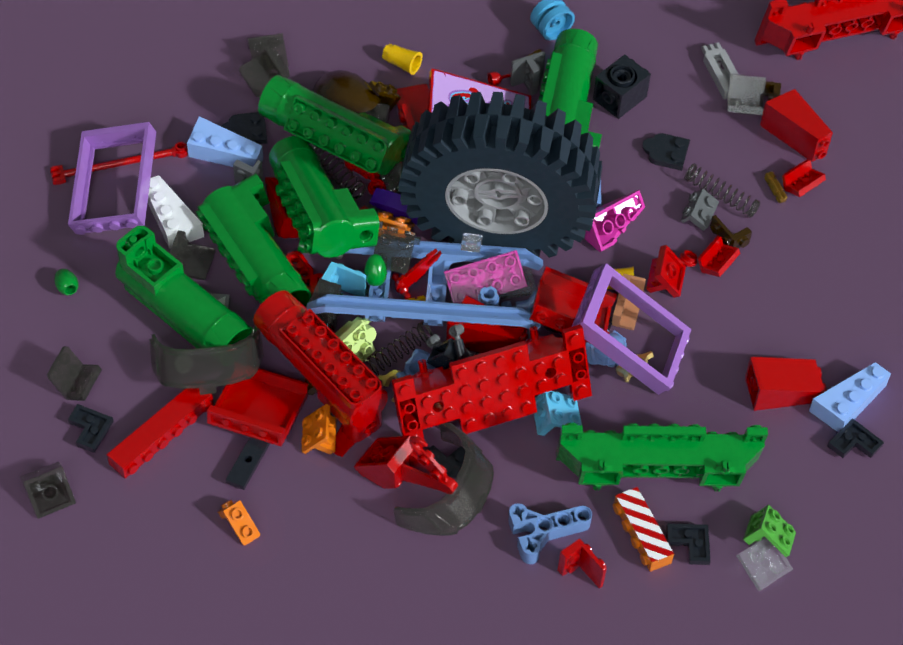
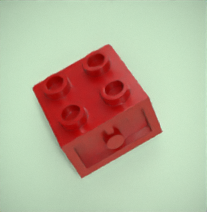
(582, 555)

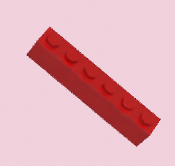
(158, 431)

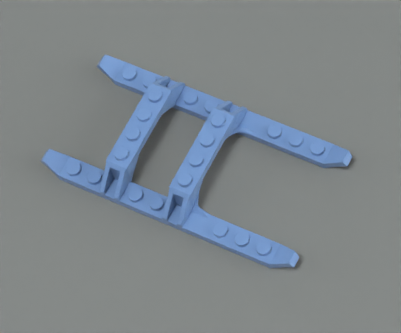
(434, 309)

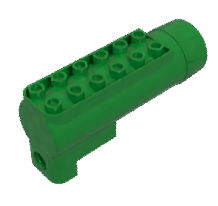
(570, 78)
(332, 127)
(322, 215)
(245, 238)
(165, 289)

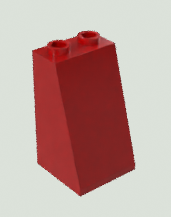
(797, 125)
(485, 336)
(783, 382)

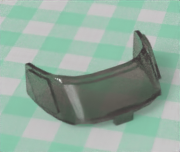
(207, 366)
(461, 506)

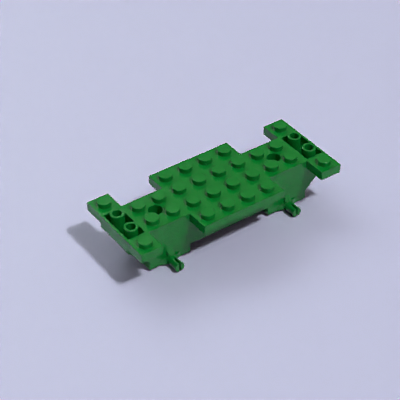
(660, 453)

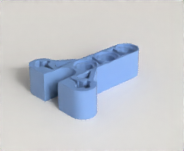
(533, 521)

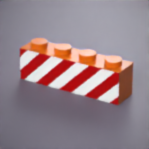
(643, 529)

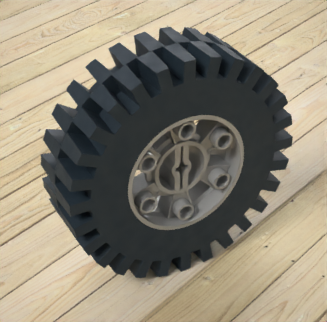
(501, 174)

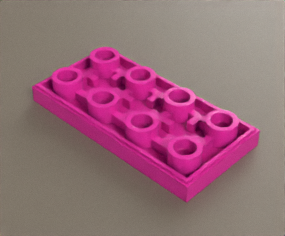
(501, 272)

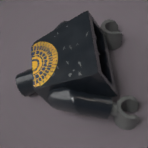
(449, 350)

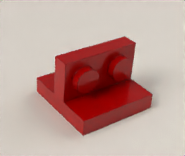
(666, 273)

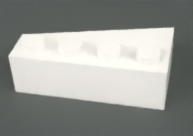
(172, 213)

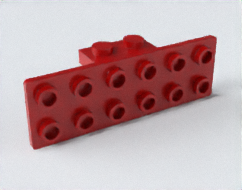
(412, 104)

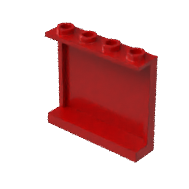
(560, 298)
(260, 406)

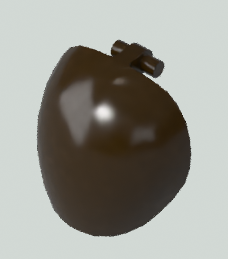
(347, 90)

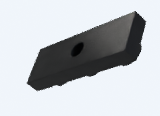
(243, 471)

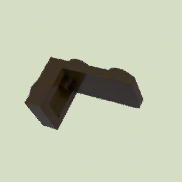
(387, 93)
(739, 239)

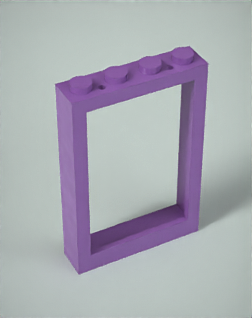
(107, 138)
(614, 349)

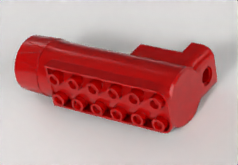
(326, 362)

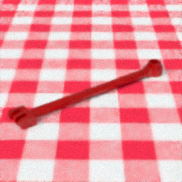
(58, 174)

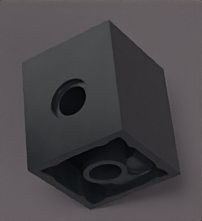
(621, 86)

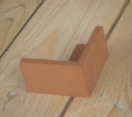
(626, 312)

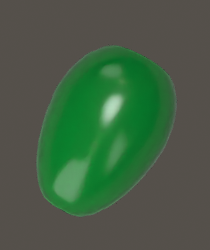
(375, 270)
(66, 282)

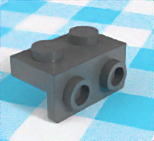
(243, 170)
(700, 209)

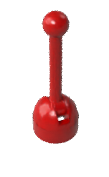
(495, 78)

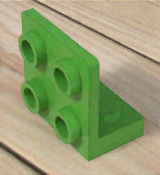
(770, 524)

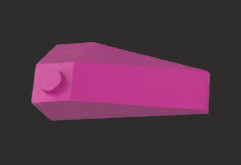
(613, 219)

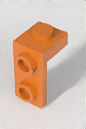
(239, 521)

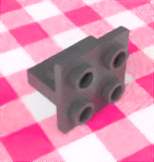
(528, 71)

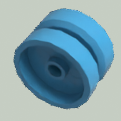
(551, 18)

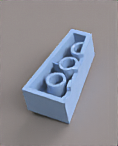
(221, 146)
(850, 396)

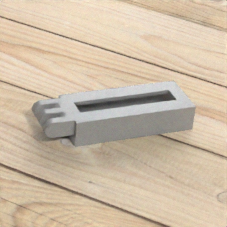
(719, 76)

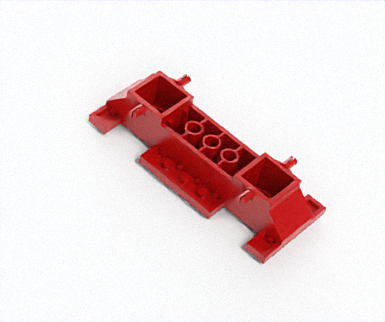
(806, 25)
(493, 384)

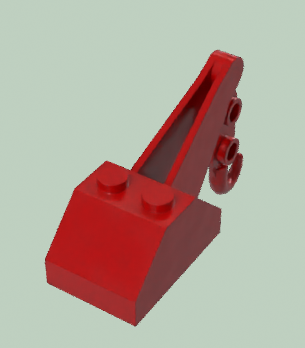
(403, 459)

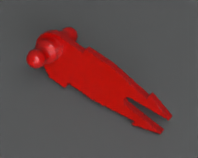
(414, 274)

